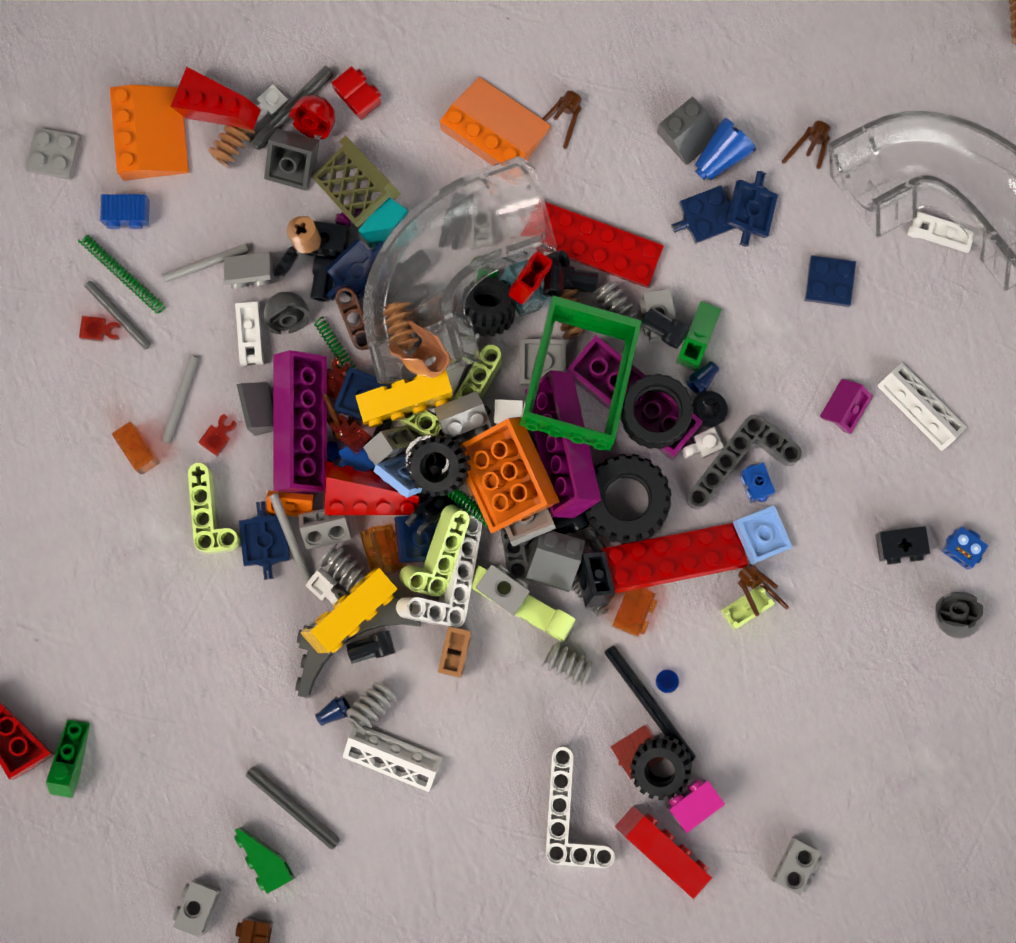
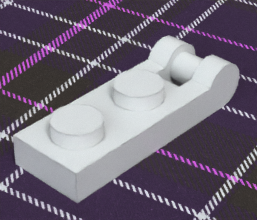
(940, 232)
(249, 333)

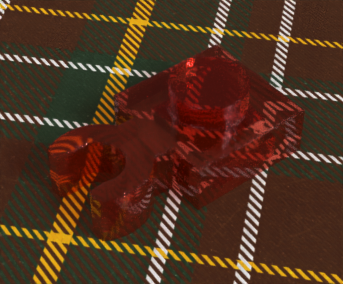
(95, 329)
(335, 377)
(352, 436)
(216, 438)

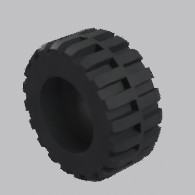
(658, 499)

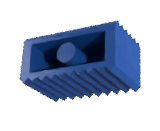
(124, 210)

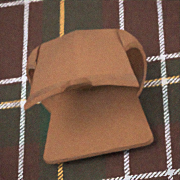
(430, 347)

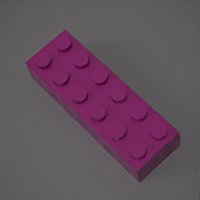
(655, 411)
(299, 422)
(565, 462)

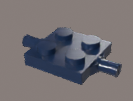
(752, 208)
(705, 215)
(352, 268)
(263, 541)

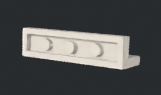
(920, 408)
(393, 753)

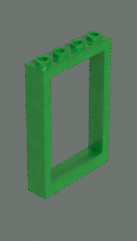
(595, 321)

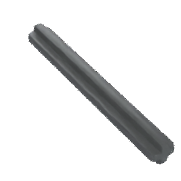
(282, 116)
(292, 808)

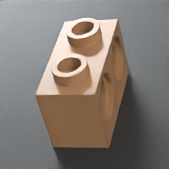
(454, 652)

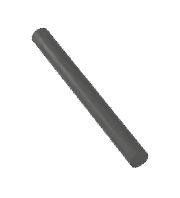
(116, 313)

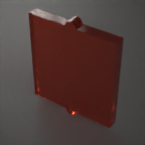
(626, 749)

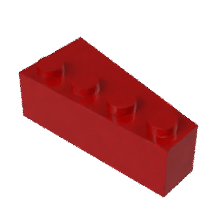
(211, 102)
(362, 493)
(19, 746)
(663, 852)

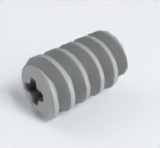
(613, 301)
(342, 567)
(568, 664)
(369, 706)

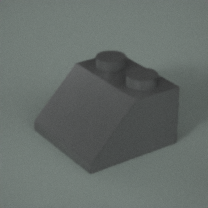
(687, 130)
(291, 159)
(257, 406)
(554, 560)

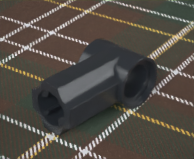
(555, 277)
(322, 280)
(580, 280)
(670, 330)
(571, 525)
(376, 646)

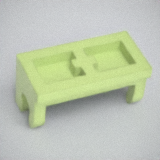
(740, 610)

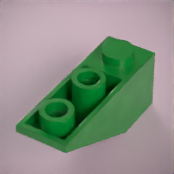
(698, 336)
(68, 759)
(268, 864)

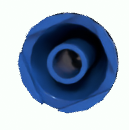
(723, 150)

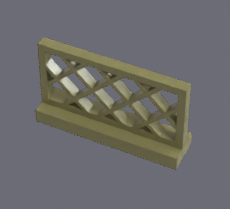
(370, 172)

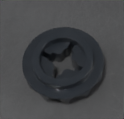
(286, 262)
(710, 398)

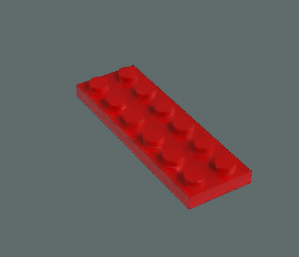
(604, 246)
(675, 557)

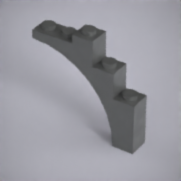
(314, 661)

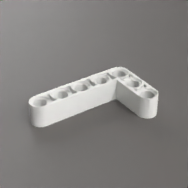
(461, 583)
(563, 817)

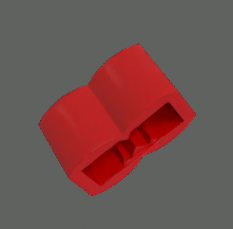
(356, 92)
(530, 277)

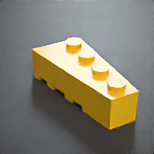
(404, 399)
(350, 612)

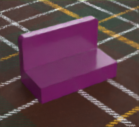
(846, 405)

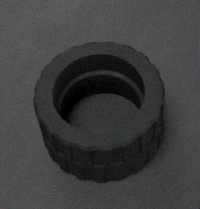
(666, 385)

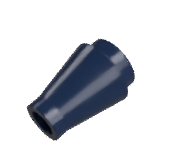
(701, 379)
(333, 711)

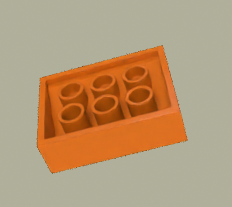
(493, 124)
(147, 132)
(507, 475)

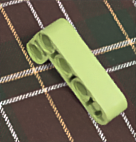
(207, 507)
(438, 550)

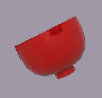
(313, 116)

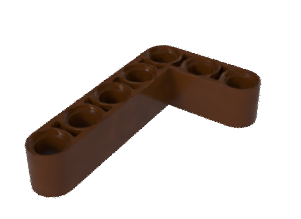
(346, 308)

